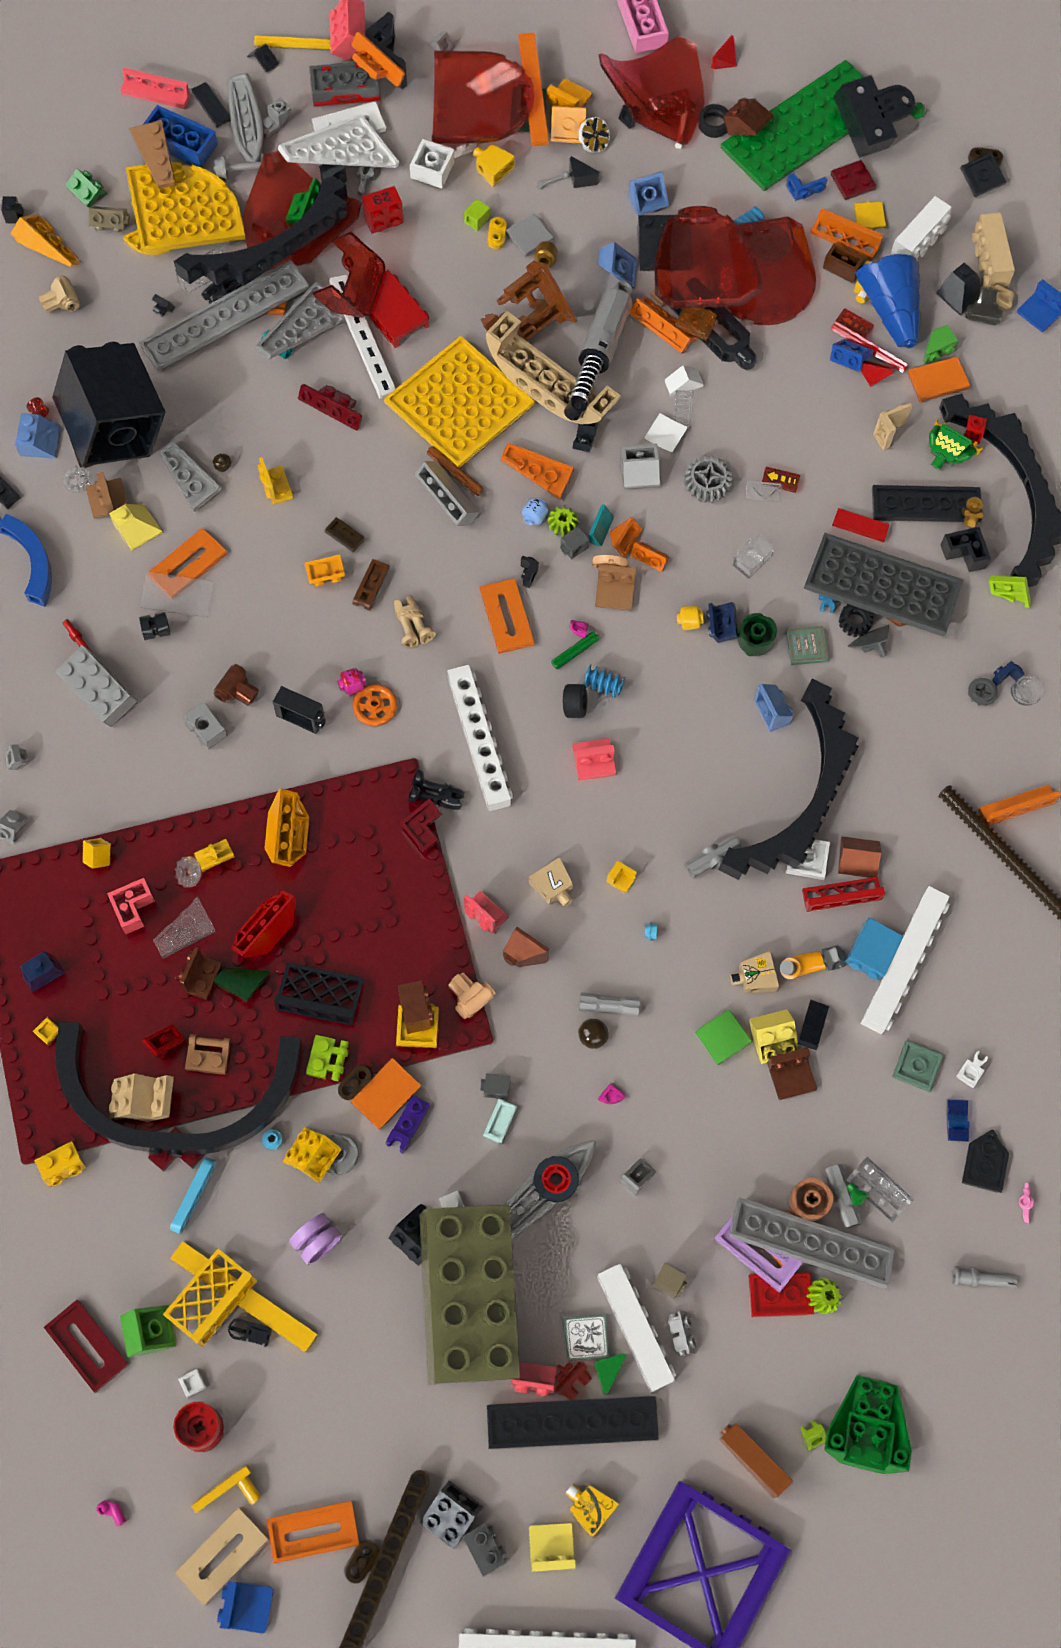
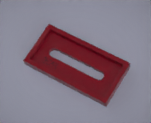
(59, 1332)

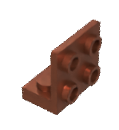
(199, 974)
(792, 1074)

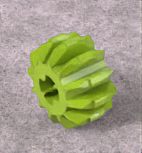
(562, 520)
(824, 1296)

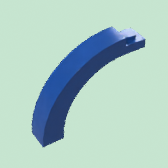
(41, 575)

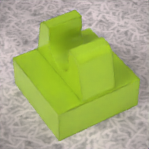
(813, 1437)

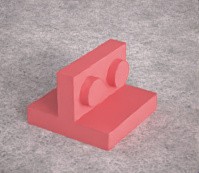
(594, 759)

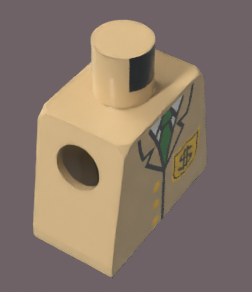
(757, 975)

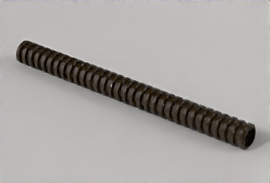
(1001, 849)

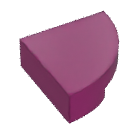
(579, 628)
(611, 1095)

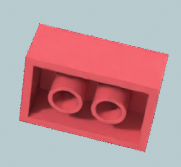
(344, 23)

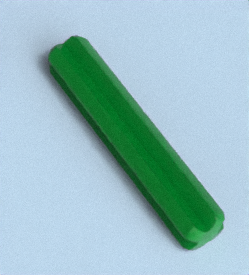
(574, 650)

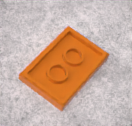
(938, 379)
(385, 1093)

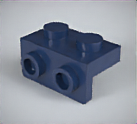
(722, 622)

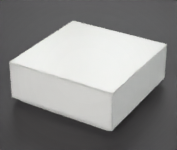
(192, 1383)

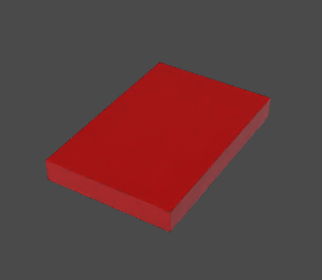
(790, 1301)

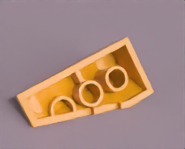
(38, 235)

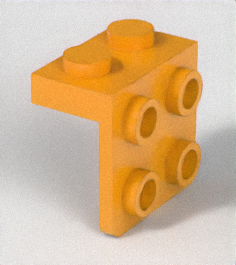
(567, 94)

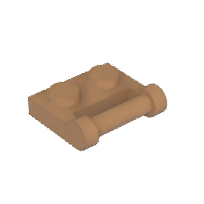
(207, 1061)

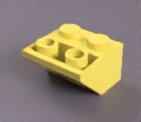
(774, 1034)

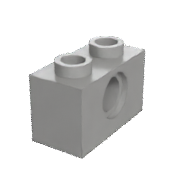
(200, 716)

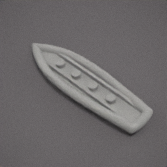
(245, 117)
(528, 1205)

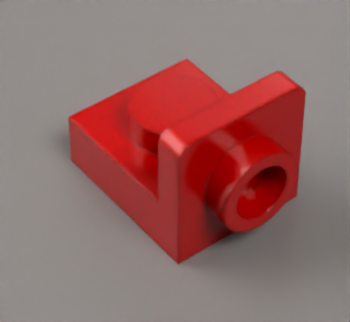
(975, 428)

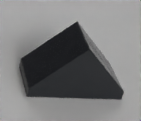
(582, 174)

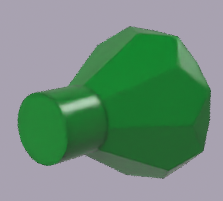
(918, 111)
(857, 1195)

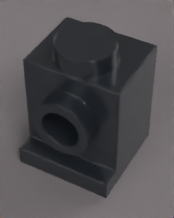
(11, 209)

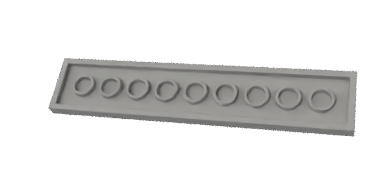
(224, 315)

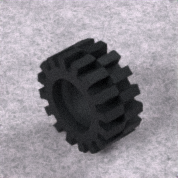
(856, 629)

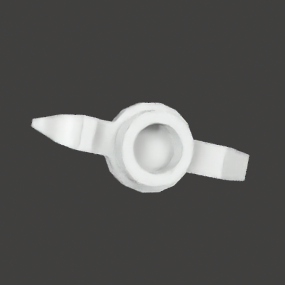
(463, 149)

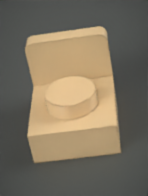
(1004, 297)

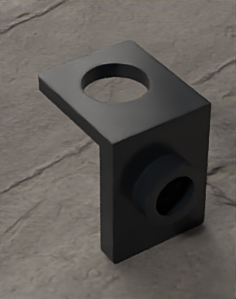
(264, 57)

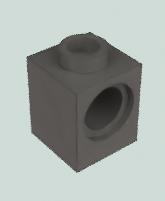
(574, 543)
(495, 1086)

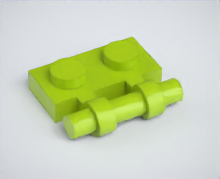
(321, 1056)

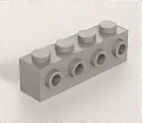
(446, 493)

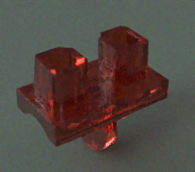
(577, 1373)

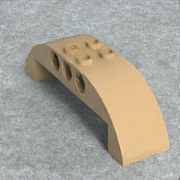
(540, 375)

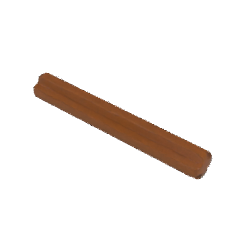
(456, 472)

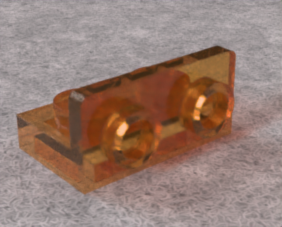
(696, 321)

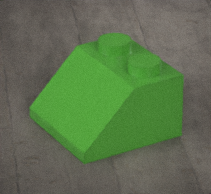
(147, 1331)

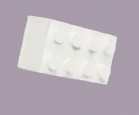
(923, 229)

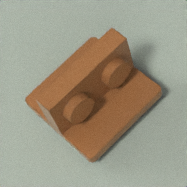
(105, 495)

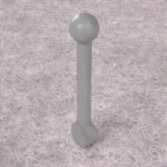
(540, 185)

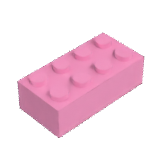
(644, 24)

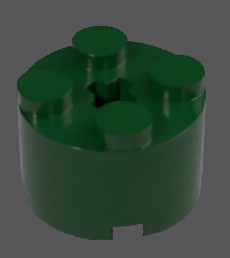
(757, 634)

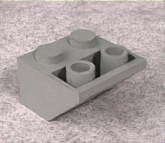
(640, 466)

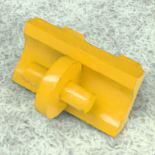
(214, 854)

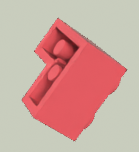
(127, 901)

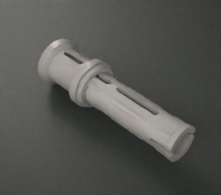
(974, 1278)

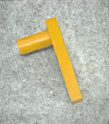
(239, 1477)

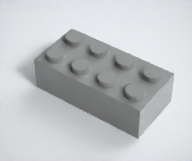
(96, 686)

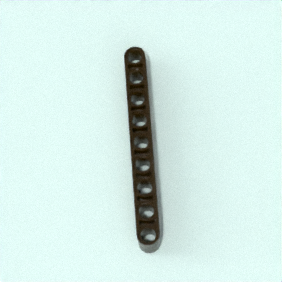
(385, 1552)

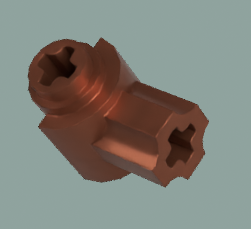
(235, 685)

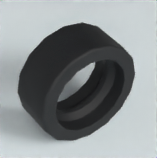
(709, 130)

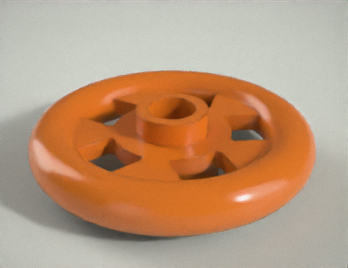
(372, 719)

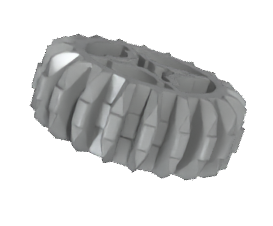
(719, 478)

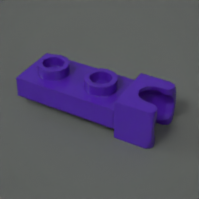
(408, 1123)

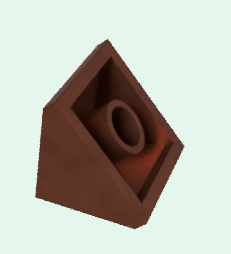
(859, 857)

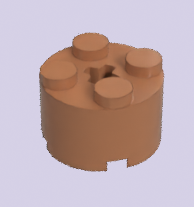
(817, 1191)

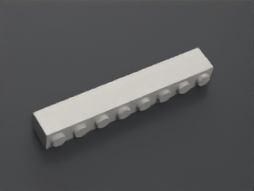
(905, 960)
(514, 1639)

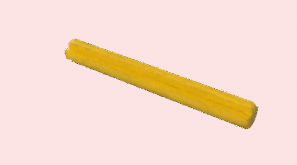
(292, 42)

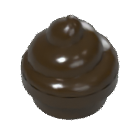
(222, 462)

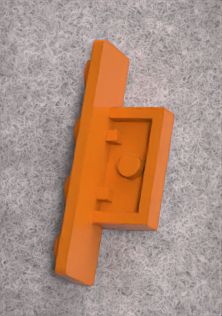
(375, 61)

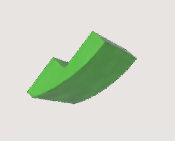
(723, 1037)

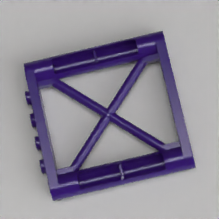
(680, 1506)

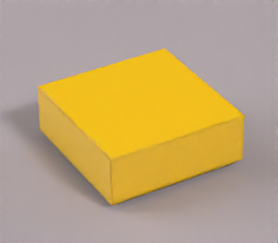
(47, 1031)

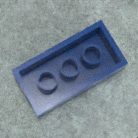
(184, 137)

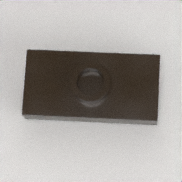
(344, 534)

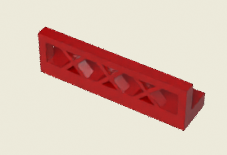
(843, 898)

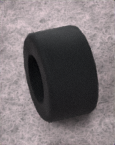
(575, 700)

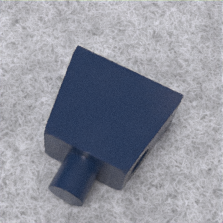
(41, 971)

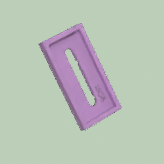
(775, 1277)

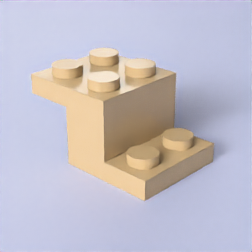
(141, 1097)

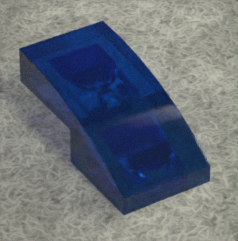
(957, 1120)

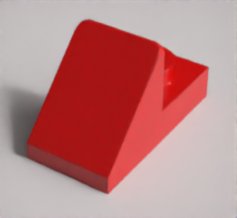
(164, 1040)

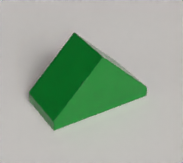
(607, 1371)

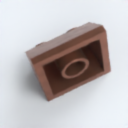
(747, 117)

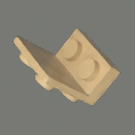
(888, 422)

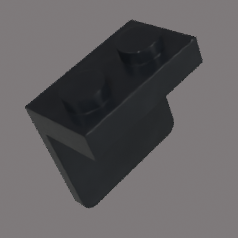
(407, 1235)

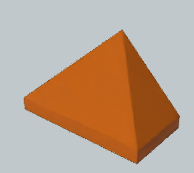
(625, 536)

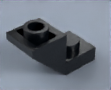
(585, 437)

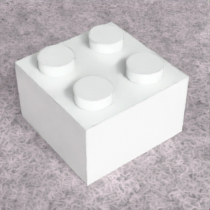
(432, 163)

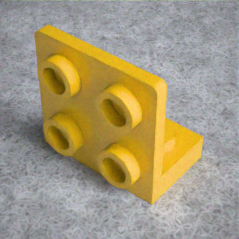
(274, 482)
(312, 1154)

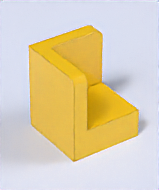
(96, 853)
(621, 877)

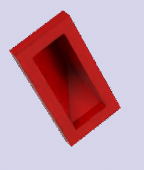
(725, 56)
(875, 372)

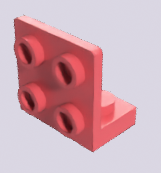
(485, 912)
(535, 1378)

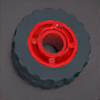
(569, 1182)

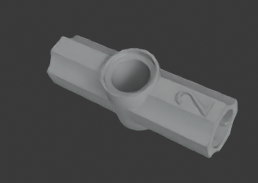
(710, 857)

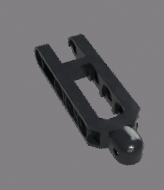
(739, 351)

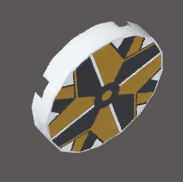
(594, 134)

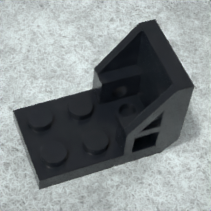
(383, 36)

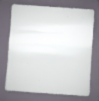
(665, 432)

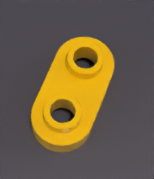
(496, 231)

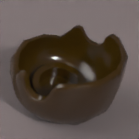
(593, 1033)

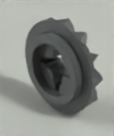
(990, 689)

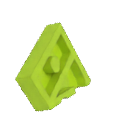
(1010, 588)

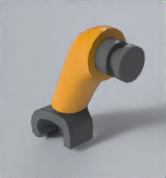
(812, 962)

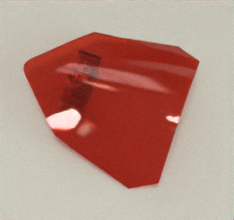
(661, 88)
(270, 203)

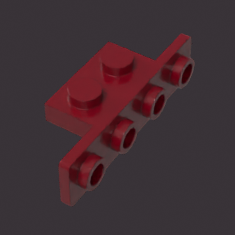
(332, 403)

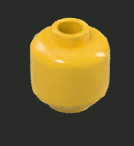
(690, 617)

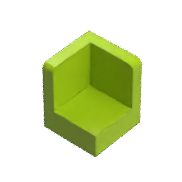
(477, 214)

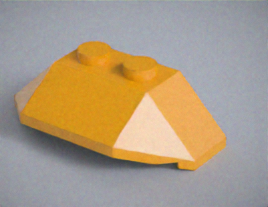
(286, 829)

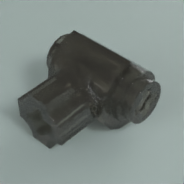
(985, 308)

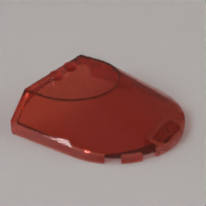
(478, 97)
(784, 269)

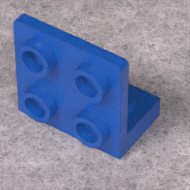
(1042, 306)

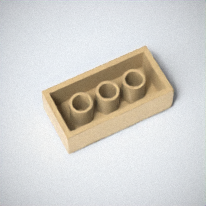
(993, 250)

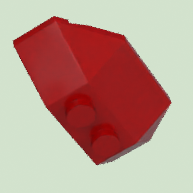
(266, 926)

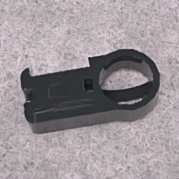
(254, 1333)

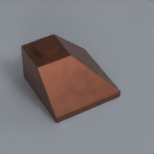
(524, 950)

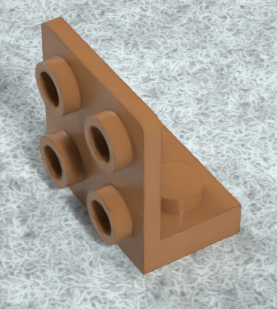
(615, 587)

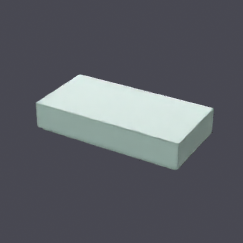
(500, 1121)

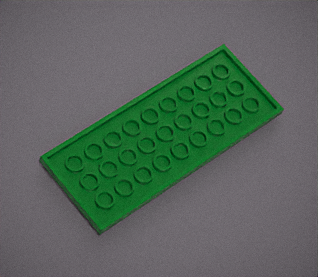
(797, 133)

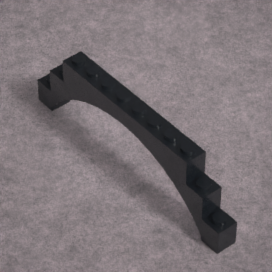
(251, 262)
(1008, 437)
(792, 842)

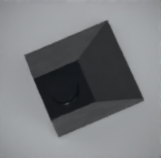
(960, 288)

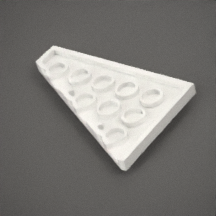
(343, 143)

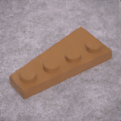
(154, 149)

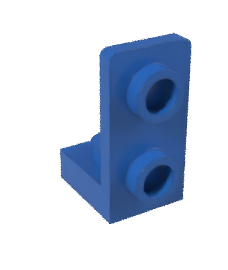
(801, 191)

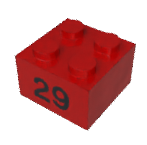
(383, 209)

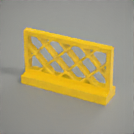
(220, 1311)

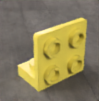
(551, 1547)

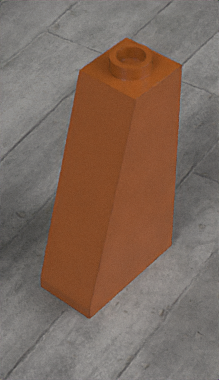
(755, 1460)

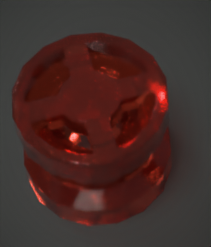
(37, 407)

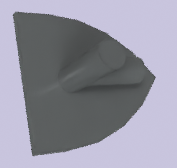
(873, 640)

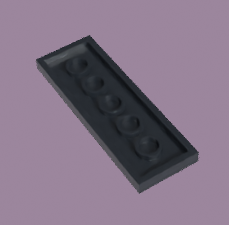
(921, 502)

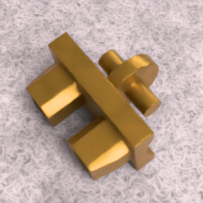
(972, 512)

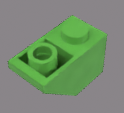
(940, 343)

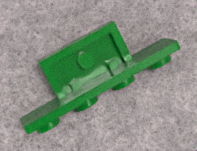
(302, 202)

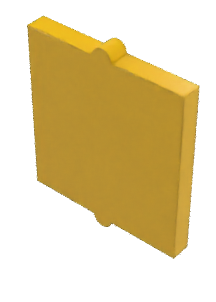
(870, 215)

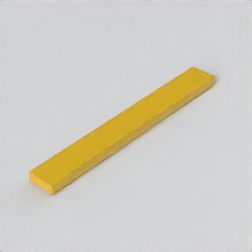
(252, 1303)

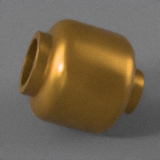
(546, 253)

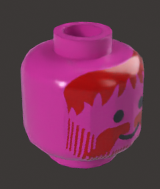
(351, 681)

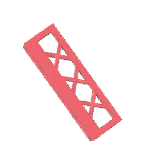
(155, 91)

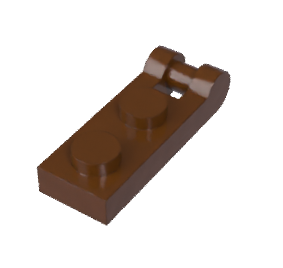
(371, 584)

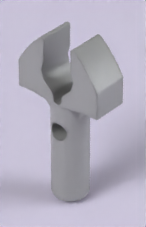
(364, 178)

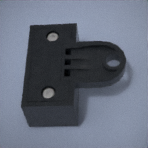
(871, 111)

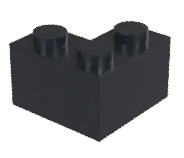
(967, 544)

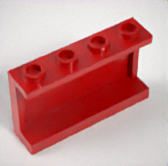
(396, 311)

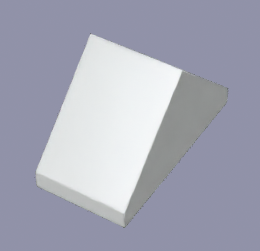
(683, 379)

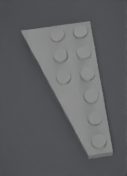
(303, 321)

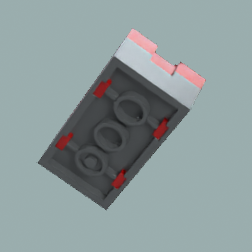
(342, 84)

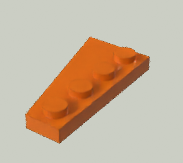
(543, 471)

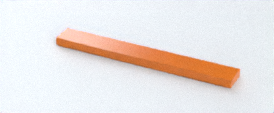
(530, 63)

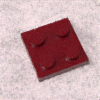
(853, 179)

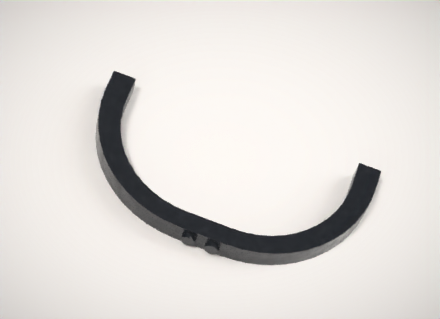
(175, 1144)

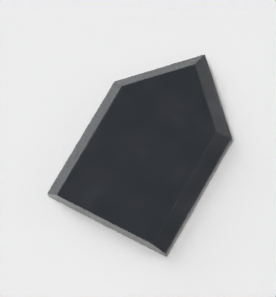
(986, 1163)

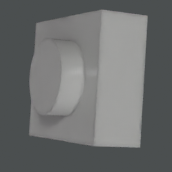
(10, 825)

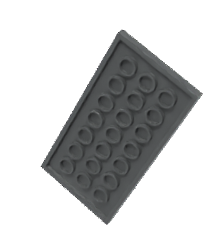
(884, 584)

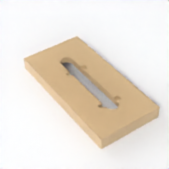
(252, 1541)

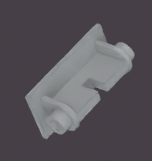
(681, 1324)

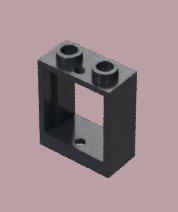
(299, 710)

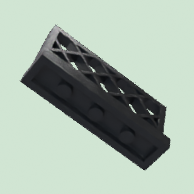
(318, 1009)

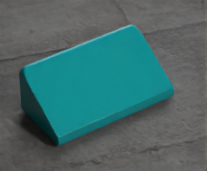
(600, 526)

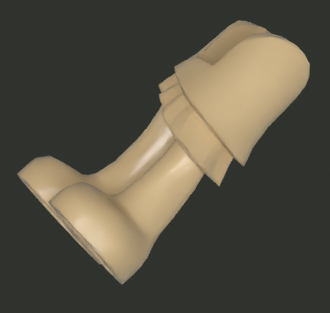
(413, 614)

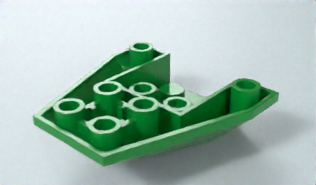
(870, 1429)

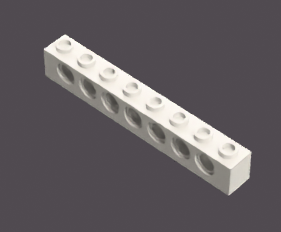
(494, 798)

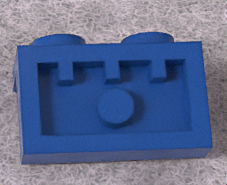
(850, 354)

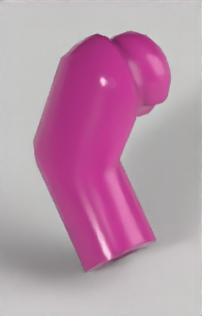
(111, 1509)

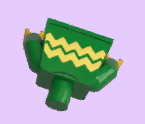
(950, 446)

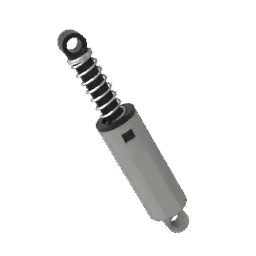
(600, 345)

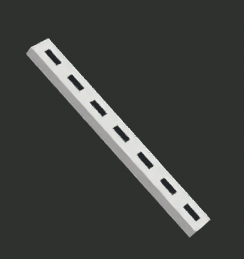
(367, 347)

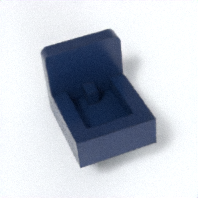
(1010, 669)

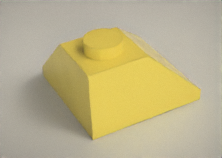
(135, 524)

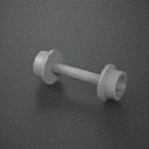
(221, 167)

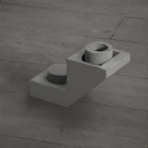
(277, 114)

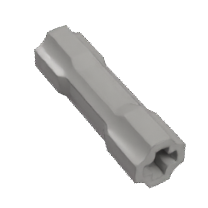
(595, 1002)
(837, 1179)

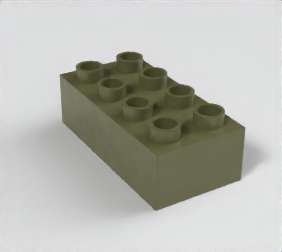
(469, 1294)

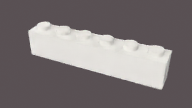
(636, 1328)

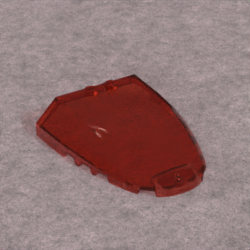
(704, 261)

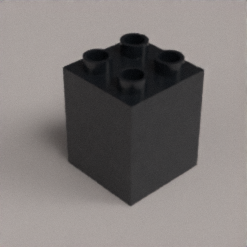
(108, 403)

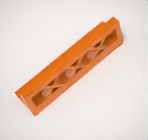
(848, 230)
(661, 323)
(1019, 805)

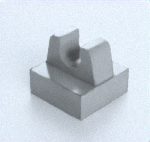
(442, 42)
(13, 757)

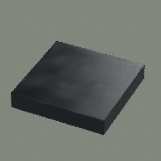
(983, 174)

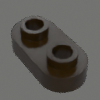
(979, 152)
(355, 1081)
(362, 1561)

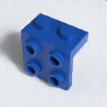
(245, 1607)

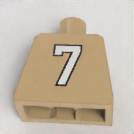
(553, 883)

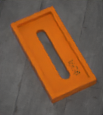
(201, 539)
(502, 639)
(337, 1513)

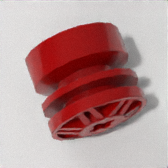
(196, 1415)

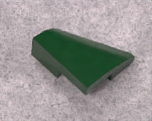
(241, 981)

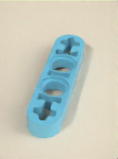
(193, 1195)

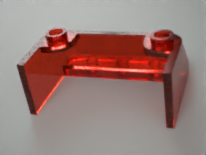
(362, 282)

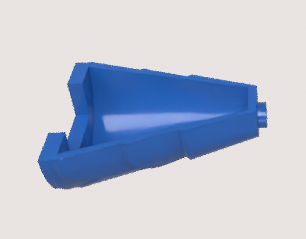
(895, 295)

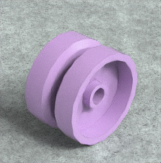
(315, 1238)

